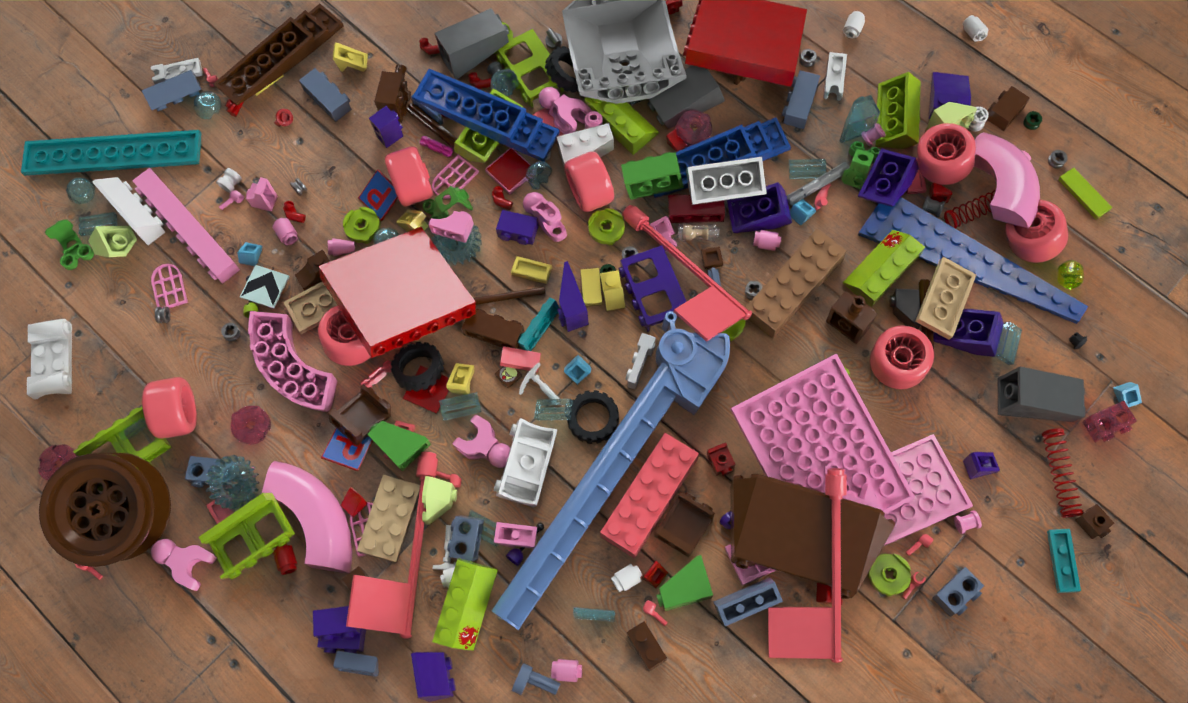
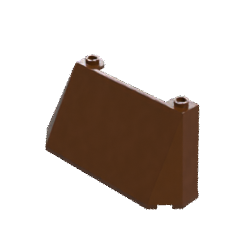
(792, 531)

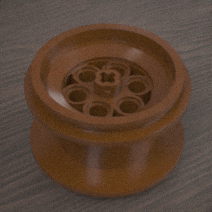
(74, 523)

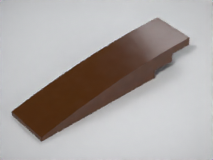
(278, 53)

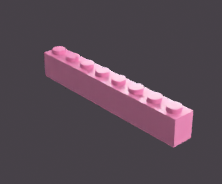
(186, 226)

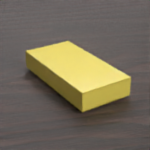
(531, 270)
(591, 286)

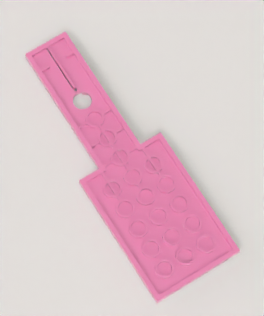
(935, 491)

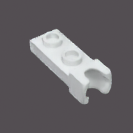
(165, 72)
(835, 75)
(644, 347)

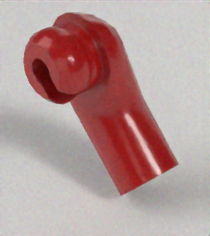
(427, 47)
(477, 82)
(499, 200)
(292, 214)

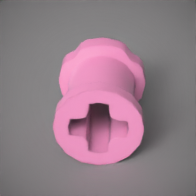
(873, 134)
(967, 522)

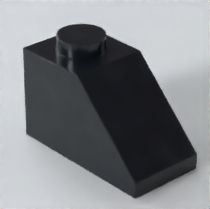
(906, 306)

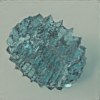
(473, 242)
(237, 471)

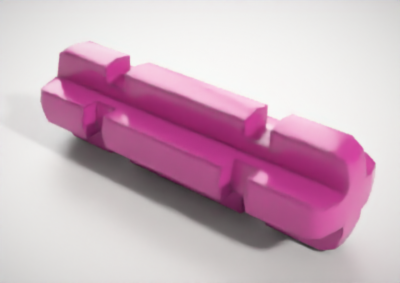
(436, 146)

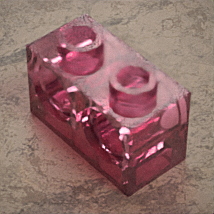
(1108, 419)

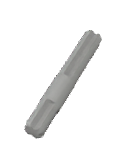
(817, 183)

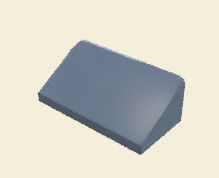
(356, 663)

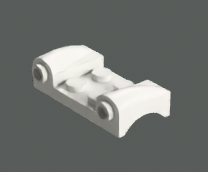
(50, 358)
(526, 463)

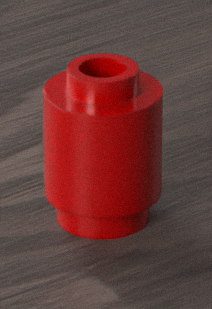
(285, 559)

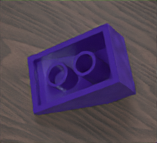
(948, 89)
(889, 177)
(760, 211)
(572, 307)
(976, 332)
(433, 675)

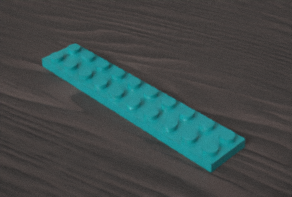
(111, 152)

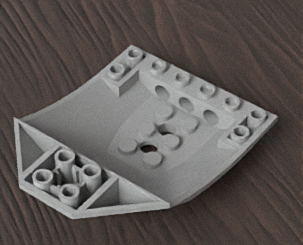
(620, 31)

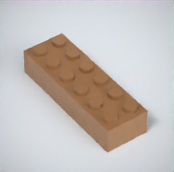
(795, 283)

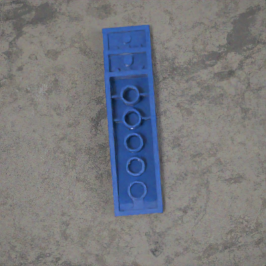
(487, 114)
(738, 143)

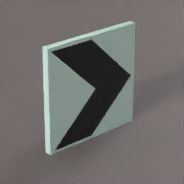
(264, 286)

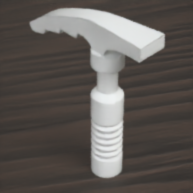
(543, 386)
(446, 559)

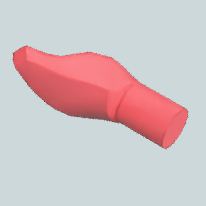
(821, 198)

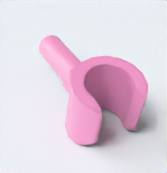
(234, 196)

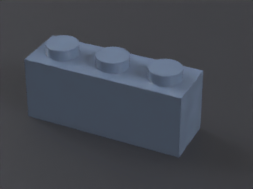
(172, 90)
(325, 94)
(800, 99)
(747, 601)

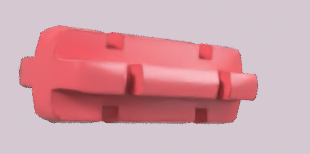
(377, 374)

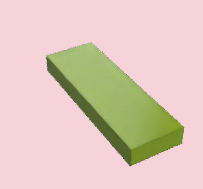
(1085, 193)

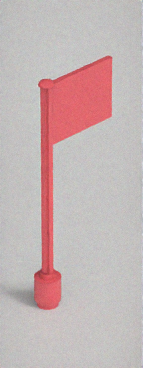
(708, 311)
(386, 603)
(814, 630)

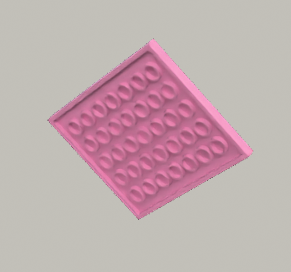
(819, 425)

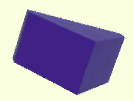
(980, 464)

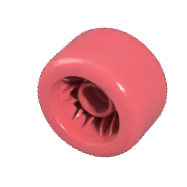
(946, 153)
(409, 176)
(589, 181)
(1043, 238)
(340, 340)
(909, 346)
(169, 407)

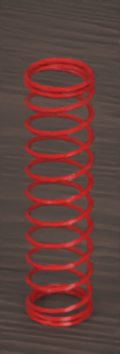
(951, 212)
(1069, 513)

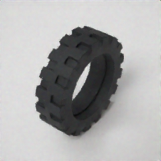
(555, 71)
(423, 380)
(596, 436)

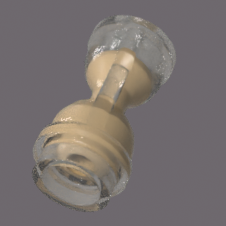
(689, 232)

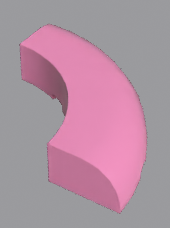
(1015, 176)
(282, 368)
(318, 512)

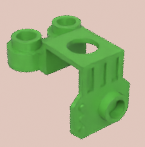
(860, 164)
(439, 210)
(64, 234)

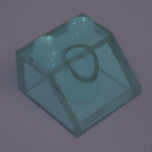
(861, 118)

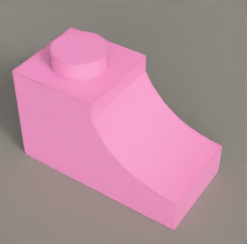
(261, 195)
(454, 227)

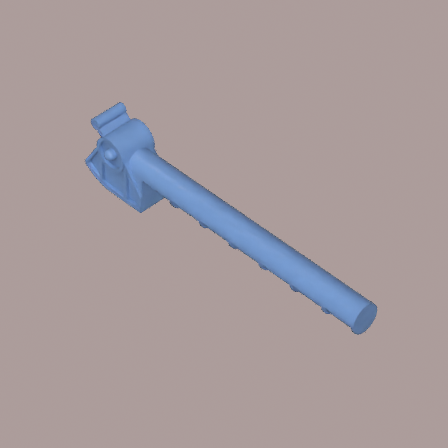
(684, 375)

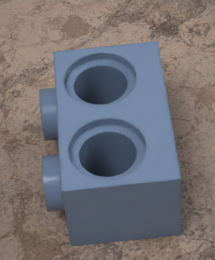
(196, 464)
(471, 539)
(955, 589)

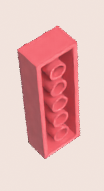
(649, 495)

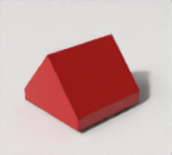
(655, 574)

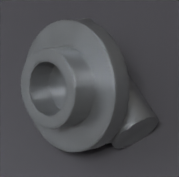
(553, 39)

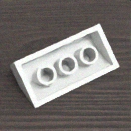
(726, 180)
(130, 208)

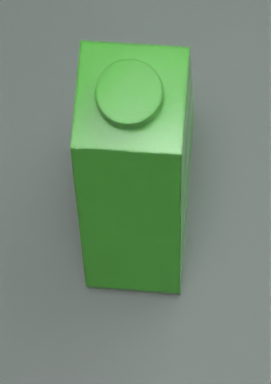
(398, 443)
(686, 586)

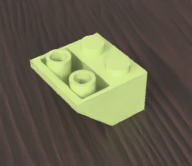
(952, 113)

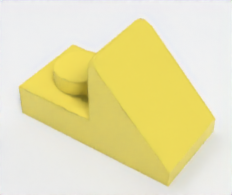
(347, 56)
(412, 220)
(612, 290)
(460, 379)

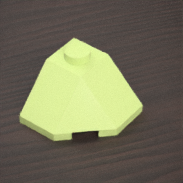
(112, 240)
(437, 498)

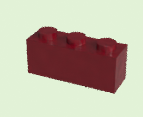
(682, 211)

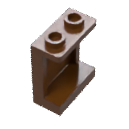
(360, 415)
(685, 524)

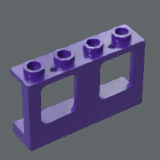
(665, 281)

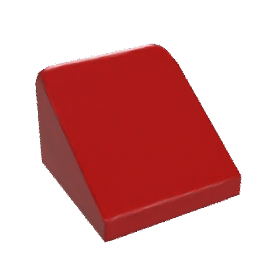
(675, 141)
(939, 193)
(353, 502)
(824, 594)

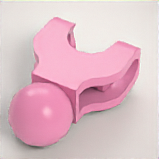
(563, 109)
(547, 215)
(484, 444)
(181, 560)

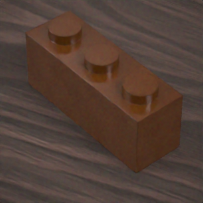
(493, 329)

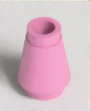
(340, 247)

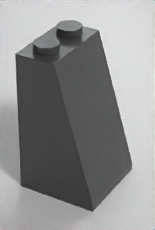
(471, 41)
(695, 92)
(1040, 395)

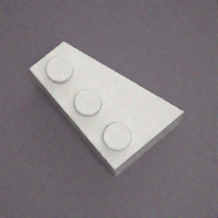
(592, 139)

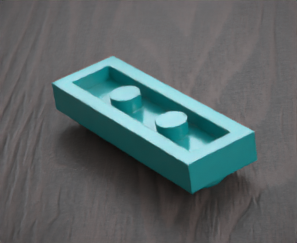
(539, 325)
(1063, 561)

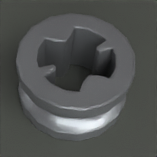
(808, 52)
(1052, 159)
(298, 186)
(629, 250)
(753, 284)
(162, 315)
(232, 326)

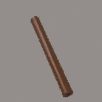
(509, 295)

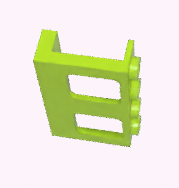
(536, 61)
(148, 453)
(244, 523)

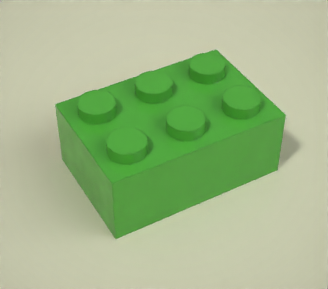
(652, 175)

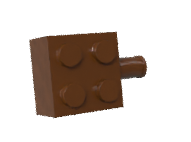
(393, 92)
(851, 316)

